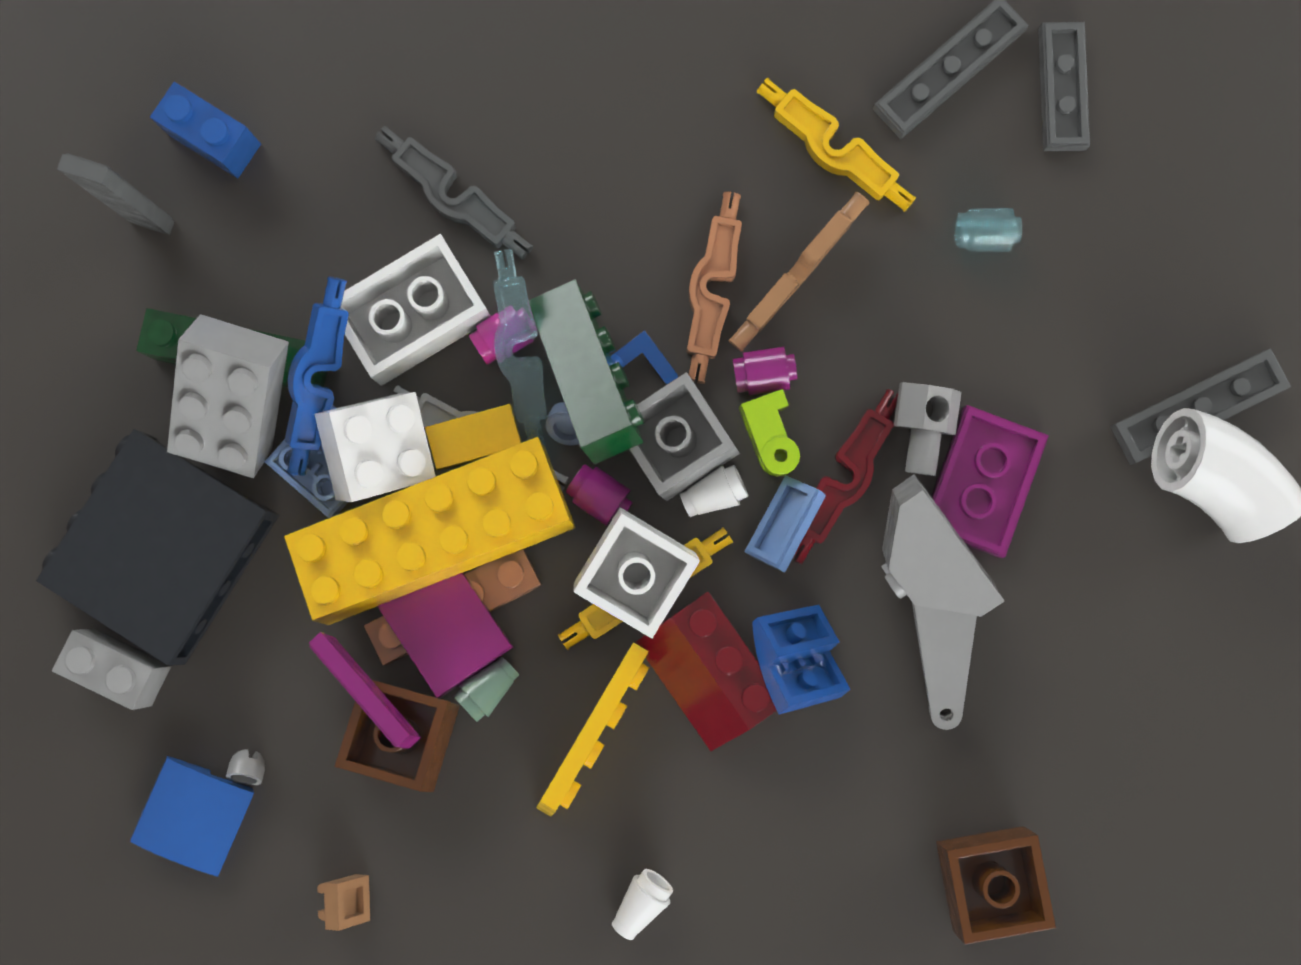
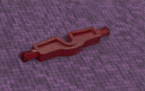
(857, 457)

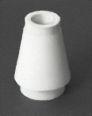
(715, 492)
(642, 903)

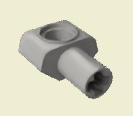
(926, 431)

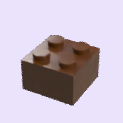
(373, 755)
(995, 885)

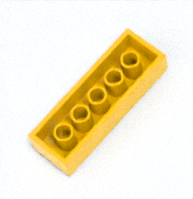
(429, 532)

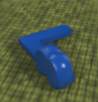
(643, 344)

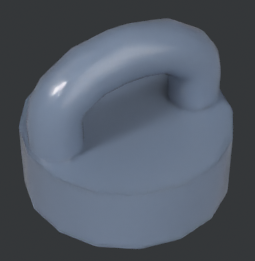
(560, 425)

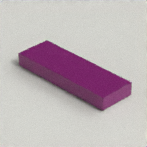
(364, 691)

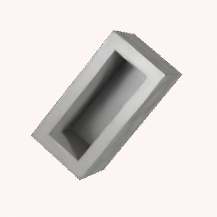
(111, 668)

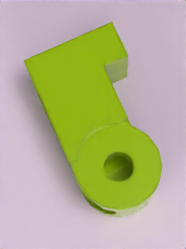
(767, 434)

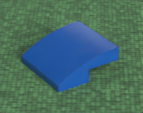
(797, 658)
(192, 816)

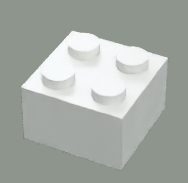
(375, 446)
(635, 572)

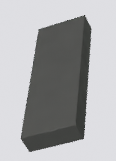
(1064, 86)

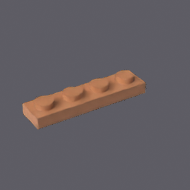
(494, 584)

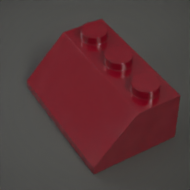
(709, 672)

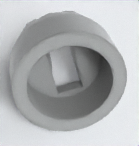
(246, 769)

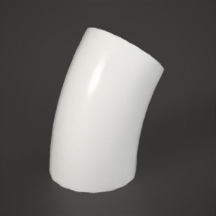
(1225, 475)

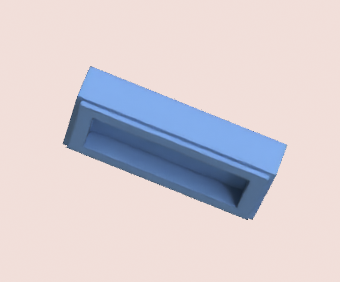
(785, 523)

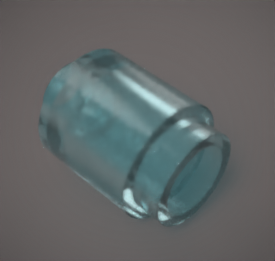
(988, 230)

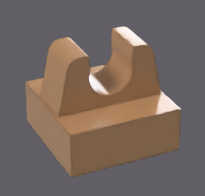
(345, 902)

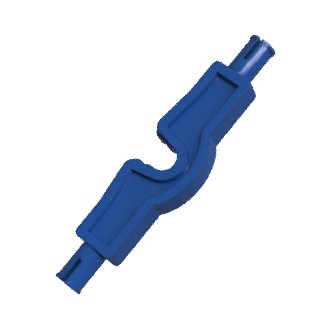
(320, 353)

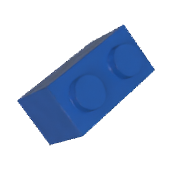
(205, 129)

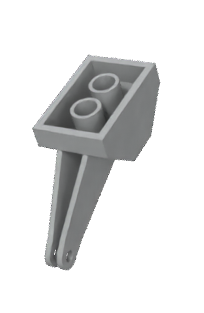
(946, 592)

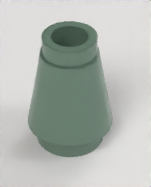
(486, 688)

